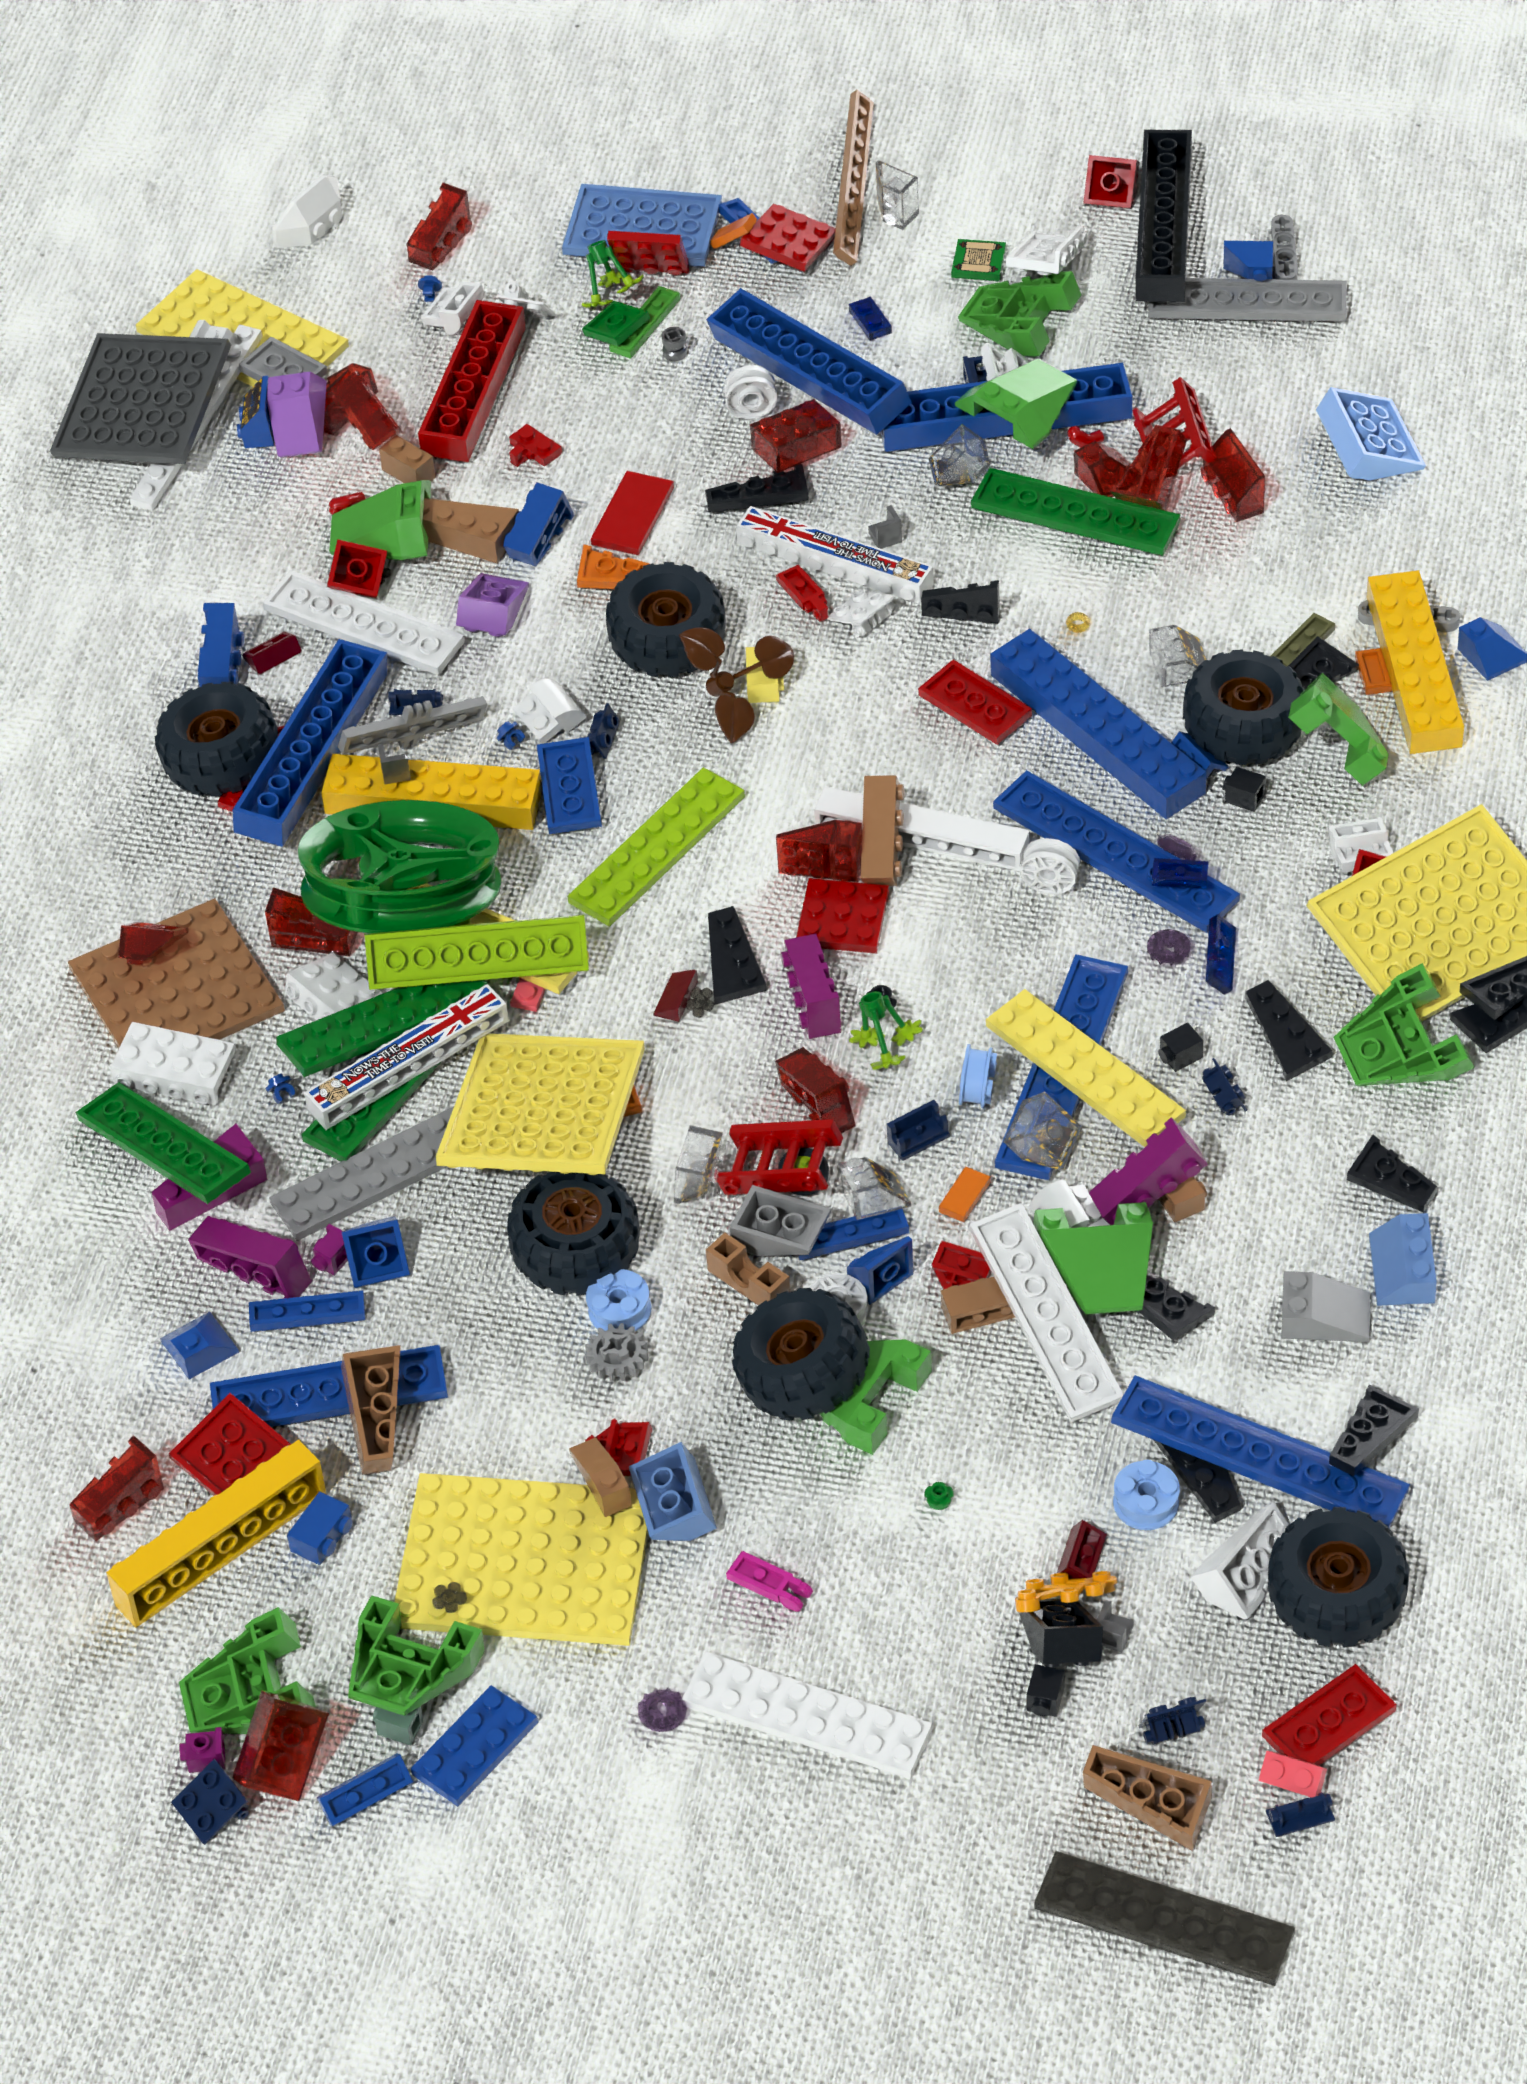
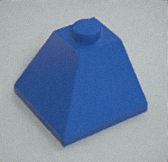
(1249, 259)
(1489, 648)
(375, 1252)
(883, 1268)
(199, 1345)

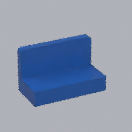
(1191, 749)

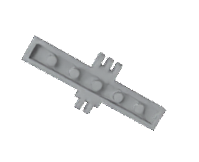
(412, 724)

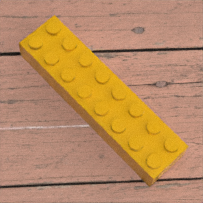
(1415, 662)
(499, 794)
(216, 1533)

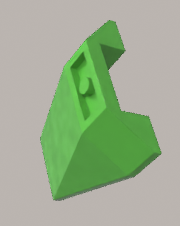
(386, 521)

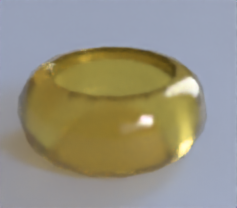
(1077, 616)

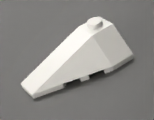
(1239, 1567)

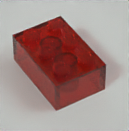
(795, 435)

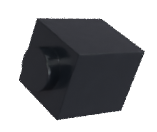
(1244, 788)
(1181, 1047)
(1045, 1690)

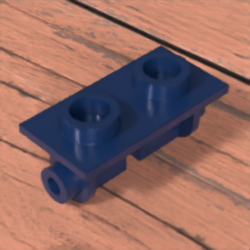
(402, 698)
(603, 730)
(1220, 1079)
(1301, 1814)

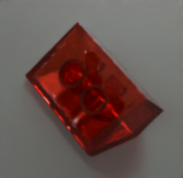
(1235, 478)
(280, 1746)

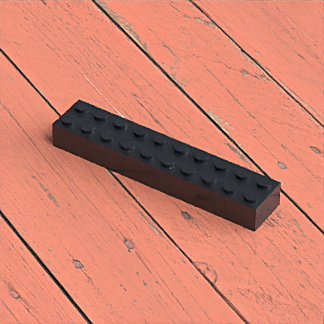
(1164, 216)

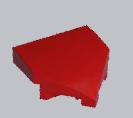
(958, 1265)
(625, 1442)

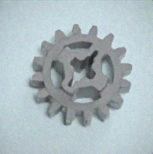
(616, 1352)

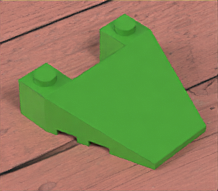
(1016, 311)
(1328, 703)
(1391, 1042)
(1101, 1263)
(888, 1359)
(403, 1673)
(228, 1686)

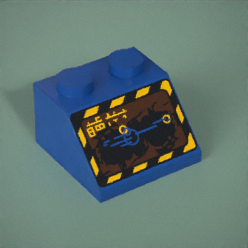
(255, 418)

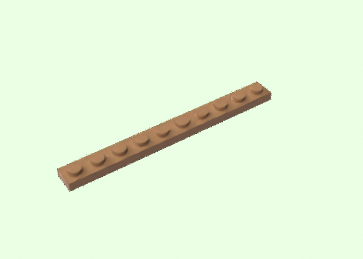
(853, 178)

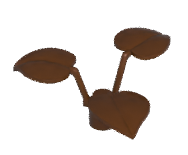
(703, 651)

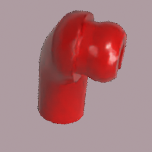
(1081, 438)
(343, 502)

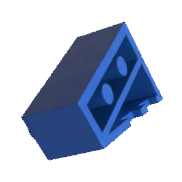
(537, 524)
(221, 645)

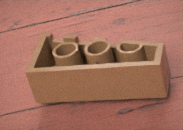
(468, 527)
(372, 1401)
(1150, 1792)

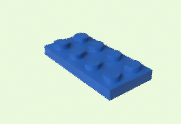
(569, 785)
(474, 1745)

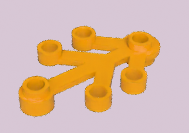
(1068, 1589)

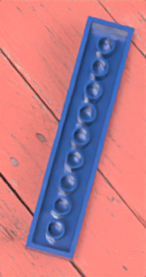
(809, 361)
(932, 417)
(1098, 724)
(305, 745)

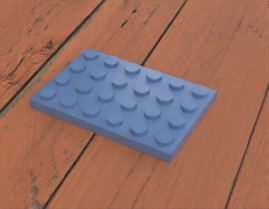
(644, 211)

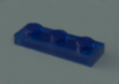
(1220, 954)

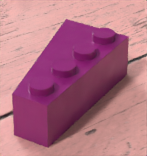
(812, 986)
(1151, 1172)
(179, 1206)
(251, 1256)

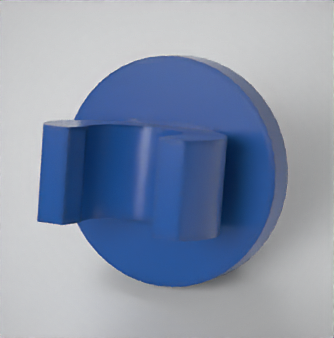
(429, 285)
(507, 731)
(278, 1084)

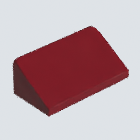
(272, 652)
(675, 995)
(1082, 1551)

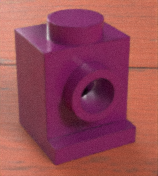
(330, 1251)
(202, 1749)

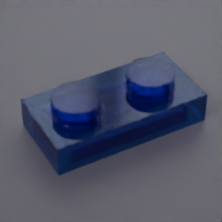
(870, 318)
(1180, 873)

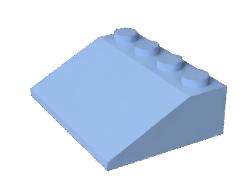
(1368, 435)

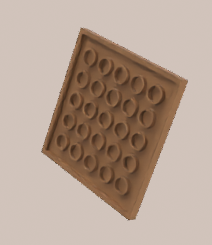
(195, 986)

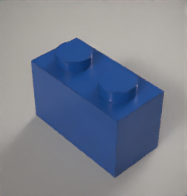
(320, 1528)

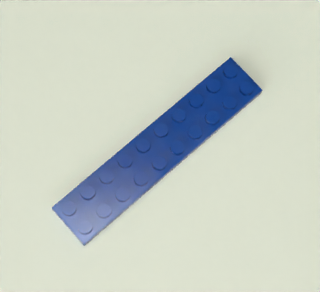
(1109, 848)
(1088, 1004)
(1255, 1451)

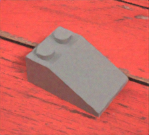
(777, 1223)
(1323, 1309)

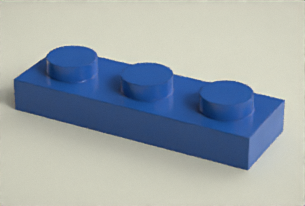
(364, 1789)

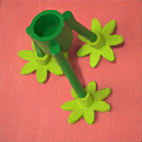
(601, 254)
(874, 1006)

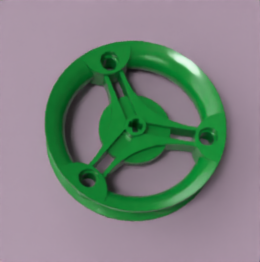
(391, 866)

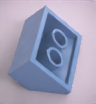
(1403, 1261)
(672, 1495)

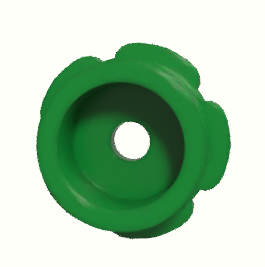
(942, 1501)

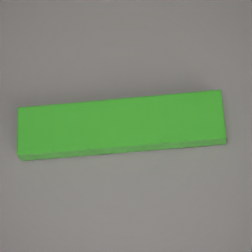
(658, 307)

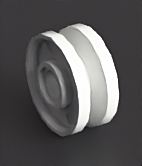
(750, 392)
(1049, 866)
(847, 1289)

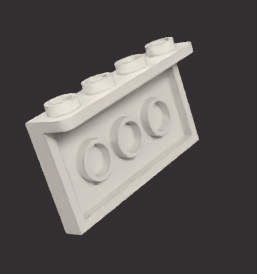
(1046, 252)
(327, 986)
(172, 1063)

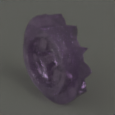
(1177, 847)
(1168, 938)
(653, 1718)

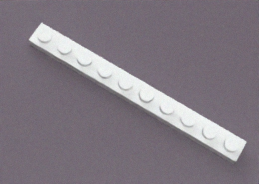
(160, 475)

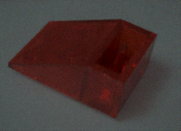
(822, 851)

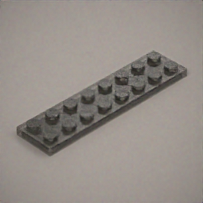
(1165, 1918)

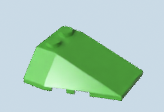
(1024, 396)

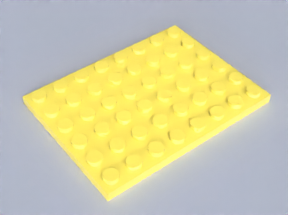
(1437, 902)
(541, 1104)
(527, 1557)

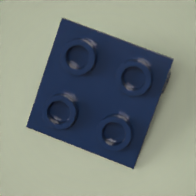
(1184, 1711)
(210, 1802)

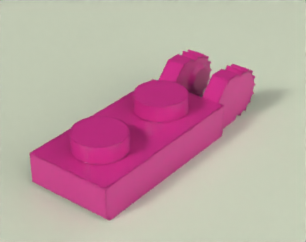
(768, 1581)

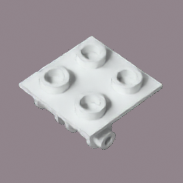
(516, 295)
(863, 611)

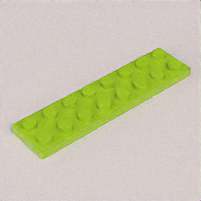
(656, 846)
(476, 952)

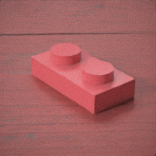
(527, 996)
(1292, 1774)

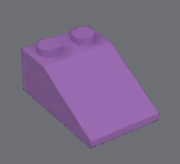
(297, 413)
(490, 604)

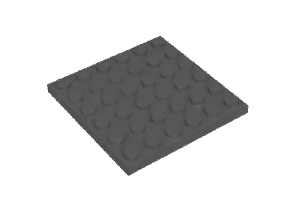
(141, 398)

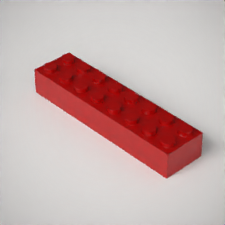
(472, 380)

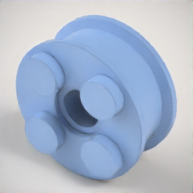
(975, 1075)
(621, 1287)
(1159, 1492)

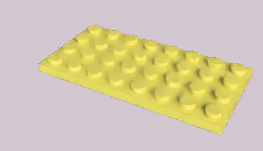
(227, 306)

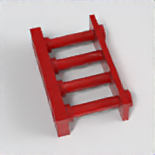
(1189, 413)
(774, 1136)

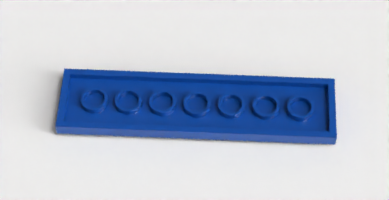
(320, 1389)

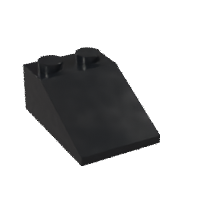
(1063, 1634)

